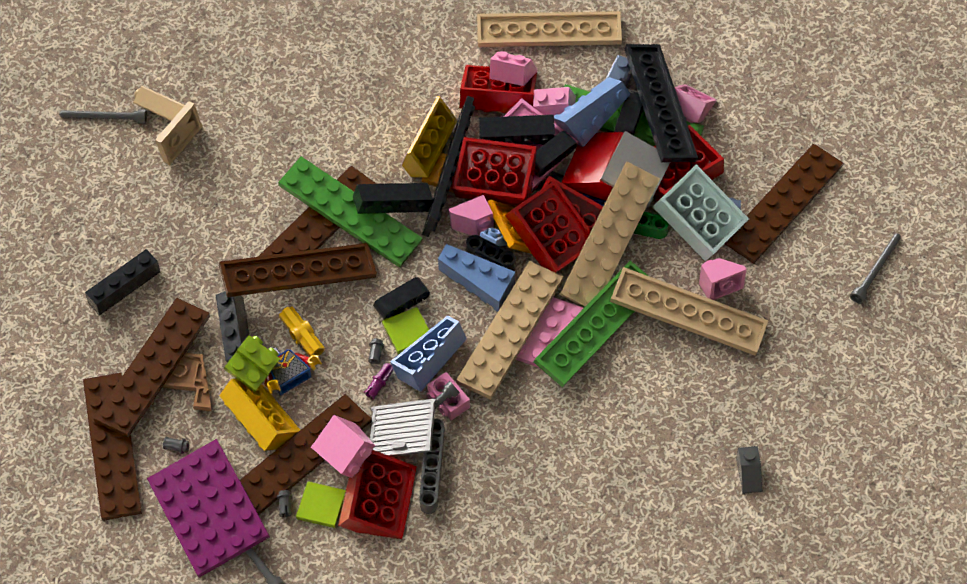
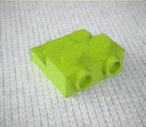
(252, 362)

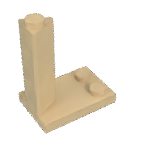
(183, 125)

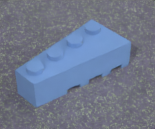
(593, 110)
(478, 276)
(429, 353)

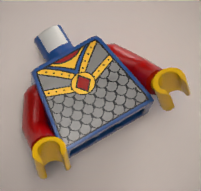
(290, 371)

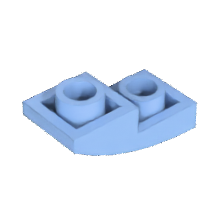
(494, 235)

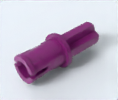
(379, 381)

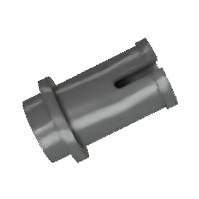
(376, 347)
(176, 445)
(285, 503)

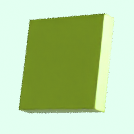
(405, 328)
(321, 504)

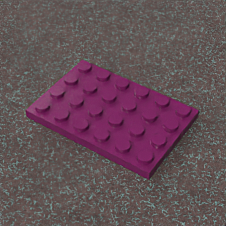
(208, 508)

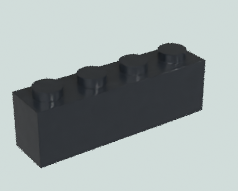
(518, 129)
(392, 198)
(122, 282)
(232, 322)

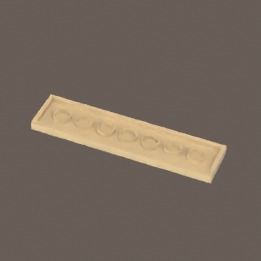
(549, 29)
(610, 234)
(689, 311)
(509, 330)

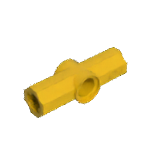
(301, 331)

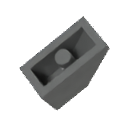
(749, 469)

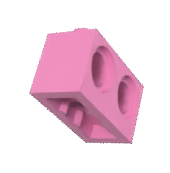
(461, 399)

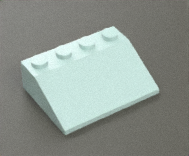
(700, 212)

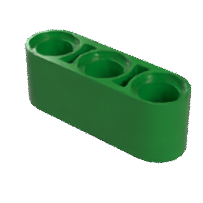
(650, 225)

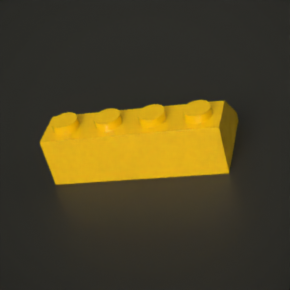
(430, 140)
(259, 414)

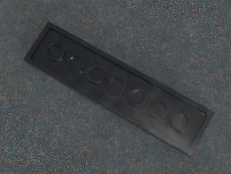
(660, 103)
(449, 167)

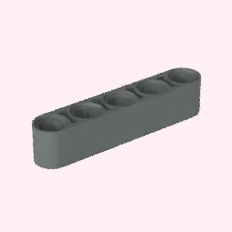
(432, 474)

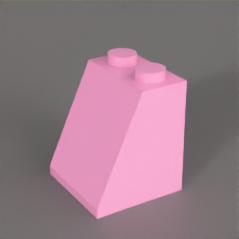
(343, 445)

